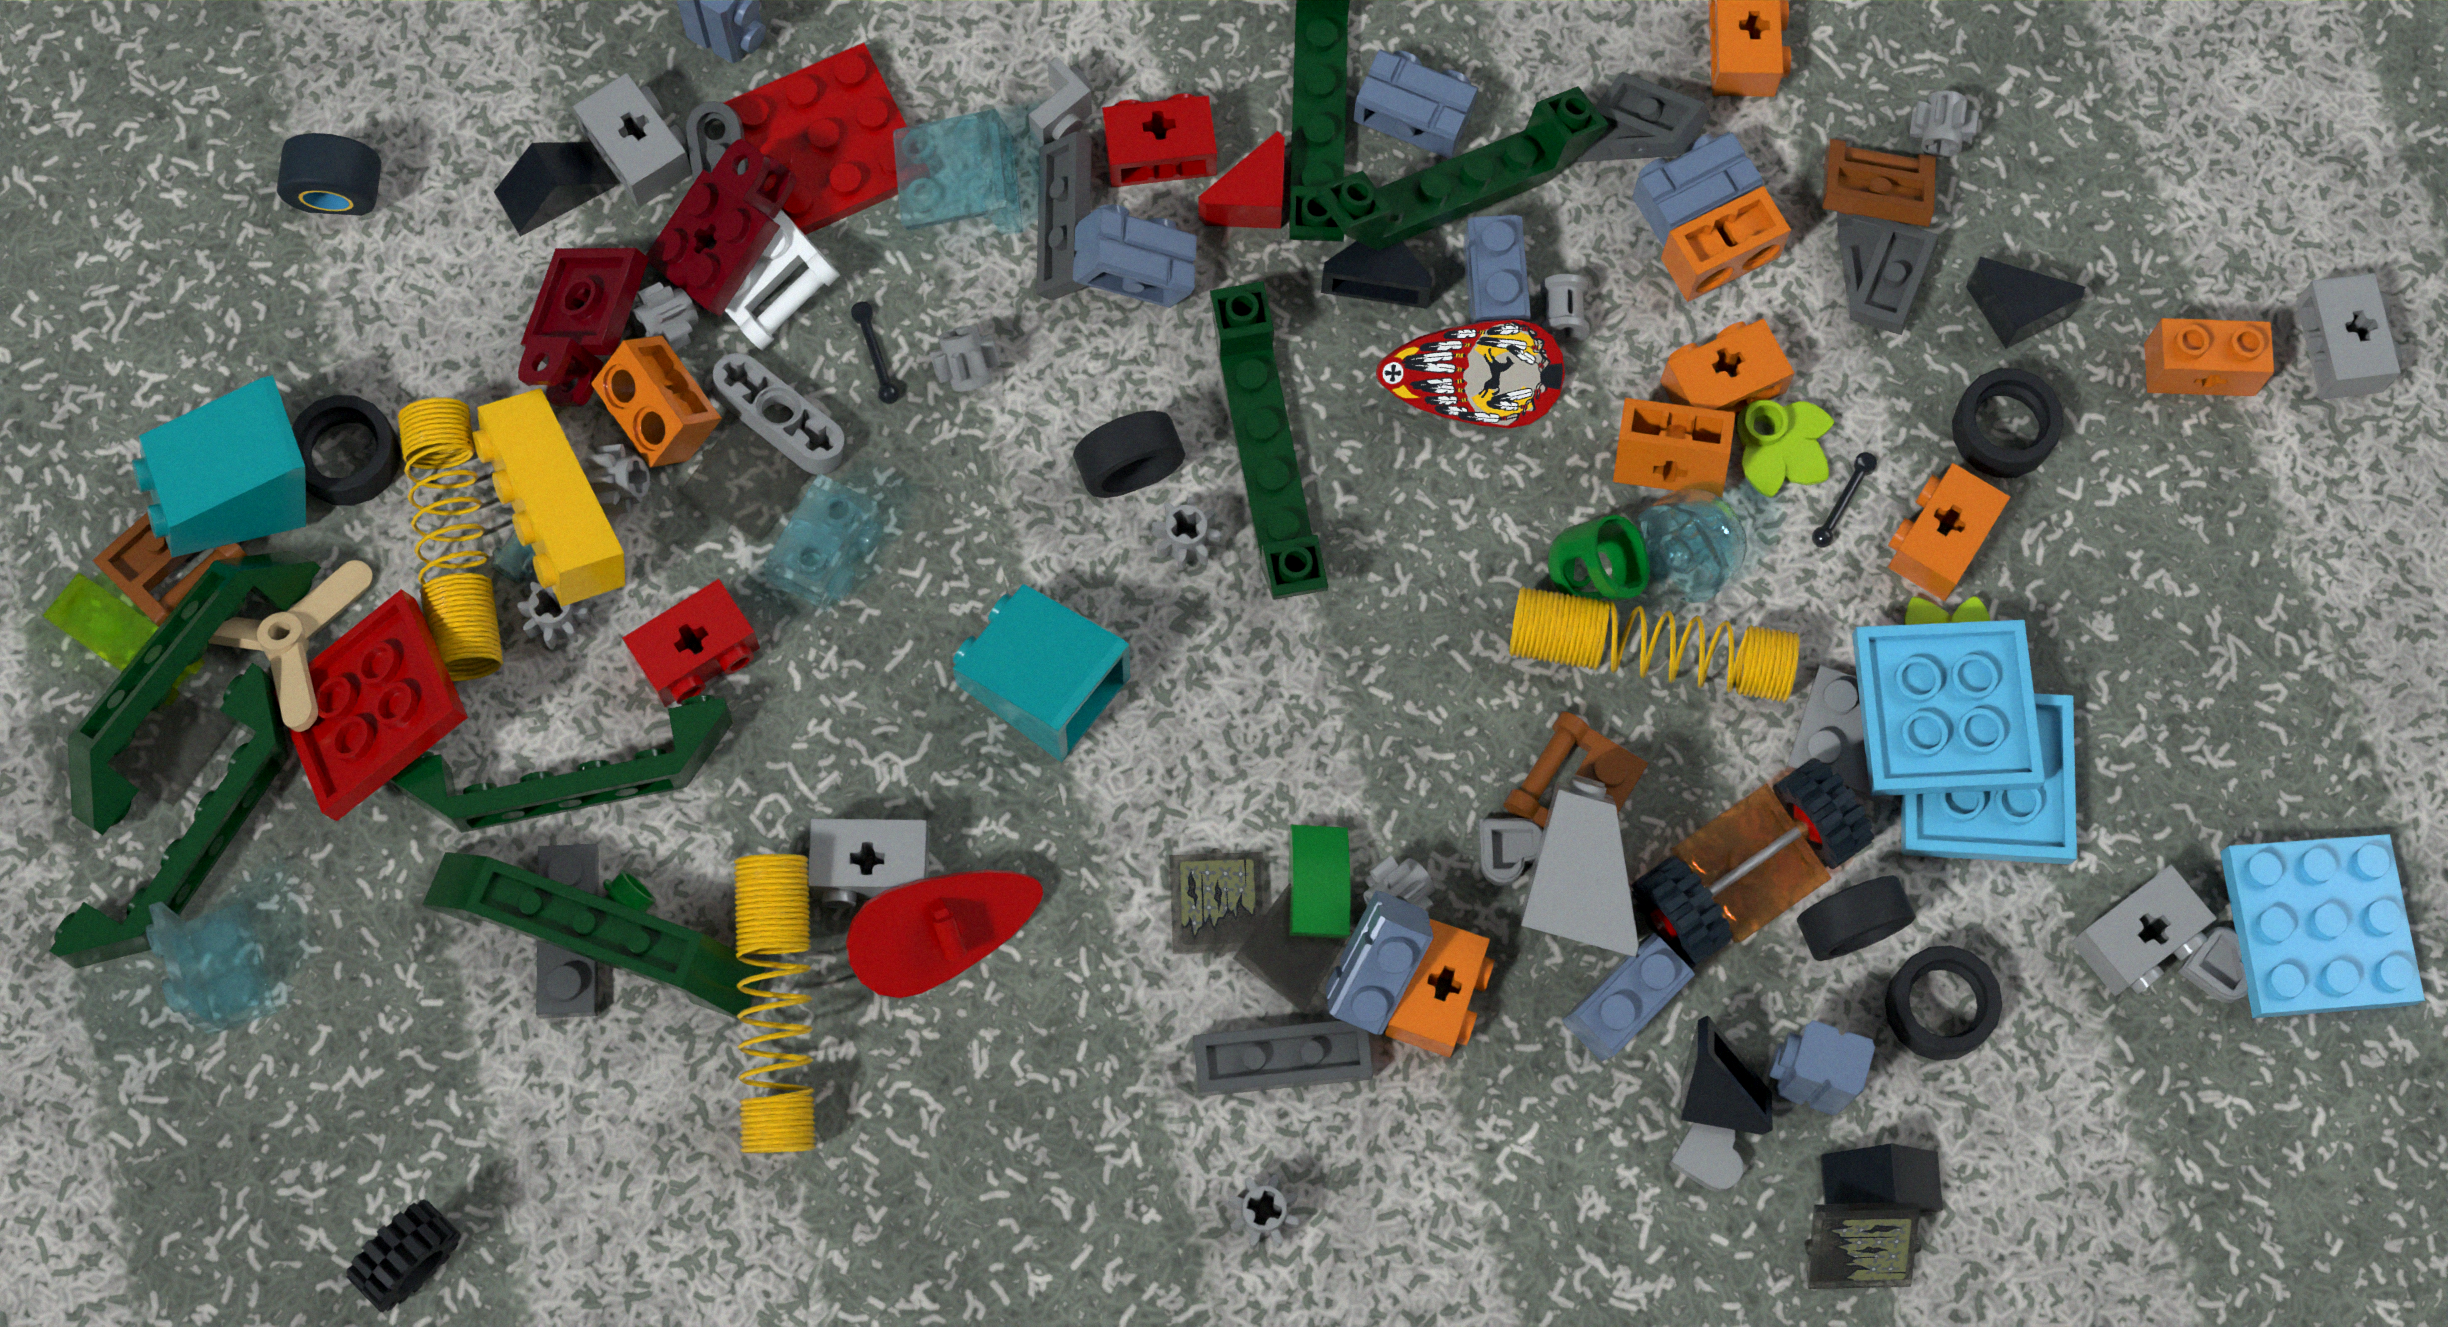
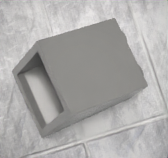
(1581, 871)

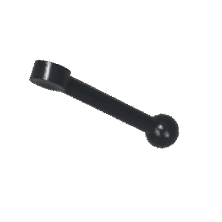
(863, 314)
(1864, 465)

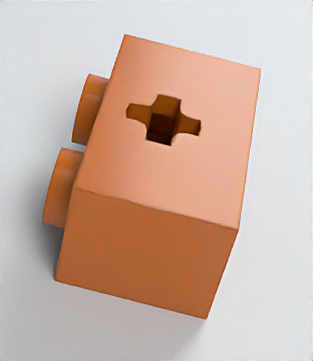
(1745, 64)
(1747, 351)
(2209, 357)
(1673, 446)
(1966, 507)
(1434, 1022)

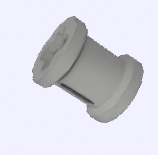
(1565, 307)

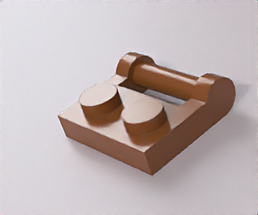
(1879, 184)
(141, 562)
(1604, 763)

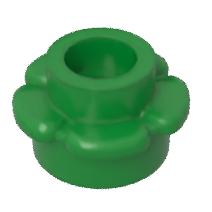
(629, 892)

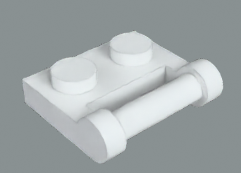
(777, 262)

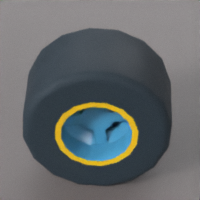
(329, 174)

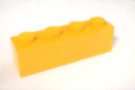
(550, 497)

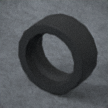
(2020, 386)
(1129, 454)
(372, 478)
(1856, 918)
(1968, 967)

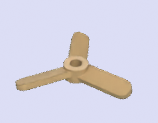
(297, 627)

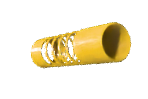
(455, 605)
(1575, 632)
(774, 921)

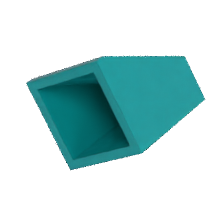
(224, 472)
(1043, 669)

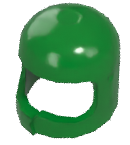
(1613, 537)

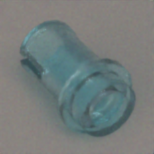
(513, 559)

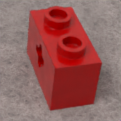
(1183, 153)
(703, 617)

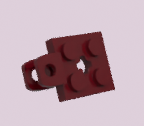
(735, 213)
(571, 335)

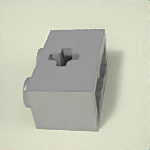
(643, 166)
(2349, 336)
(843, 845)
(2171, 913)

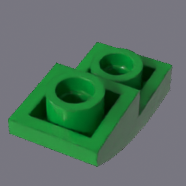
(1319, 881)

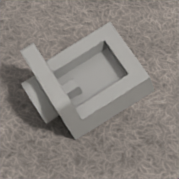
(1066, 108)

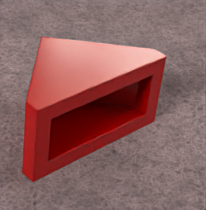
(1249, 192)

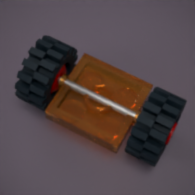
(1752, 862)

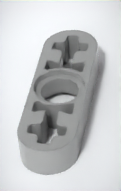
(784, 436)

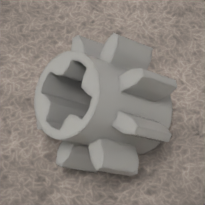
(1944, 123)
(664, 314)
(965, 358)
(617, 478)
(1183, 547)
(551, 628)
(1405, 881)
(1273, 1225)

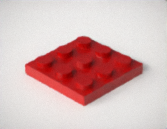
(830, 130)
(378, 705)

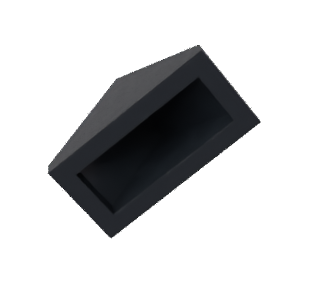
(550, 182)
(1380, 276)
(2020, 300)
(1722, 1086)
(1883, 1176)

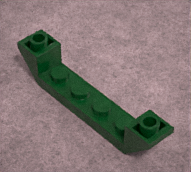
(1317, 115)
(1422, 201)
(1264, 442)
(250, 705)
(695, 731)
(97, 791)
(594, 928)

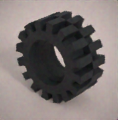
(403, 1255)

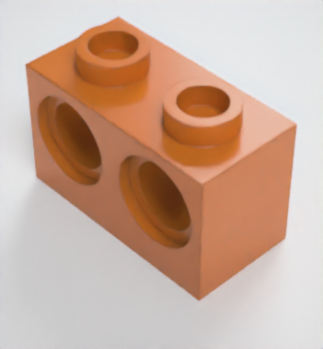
(1725, 243)
(656, 401)

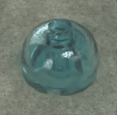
(1691, 532)

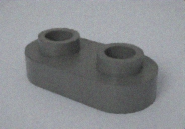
(702, 149)

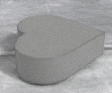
(1506, 848)
(2218, 966)
(1709, 1157)

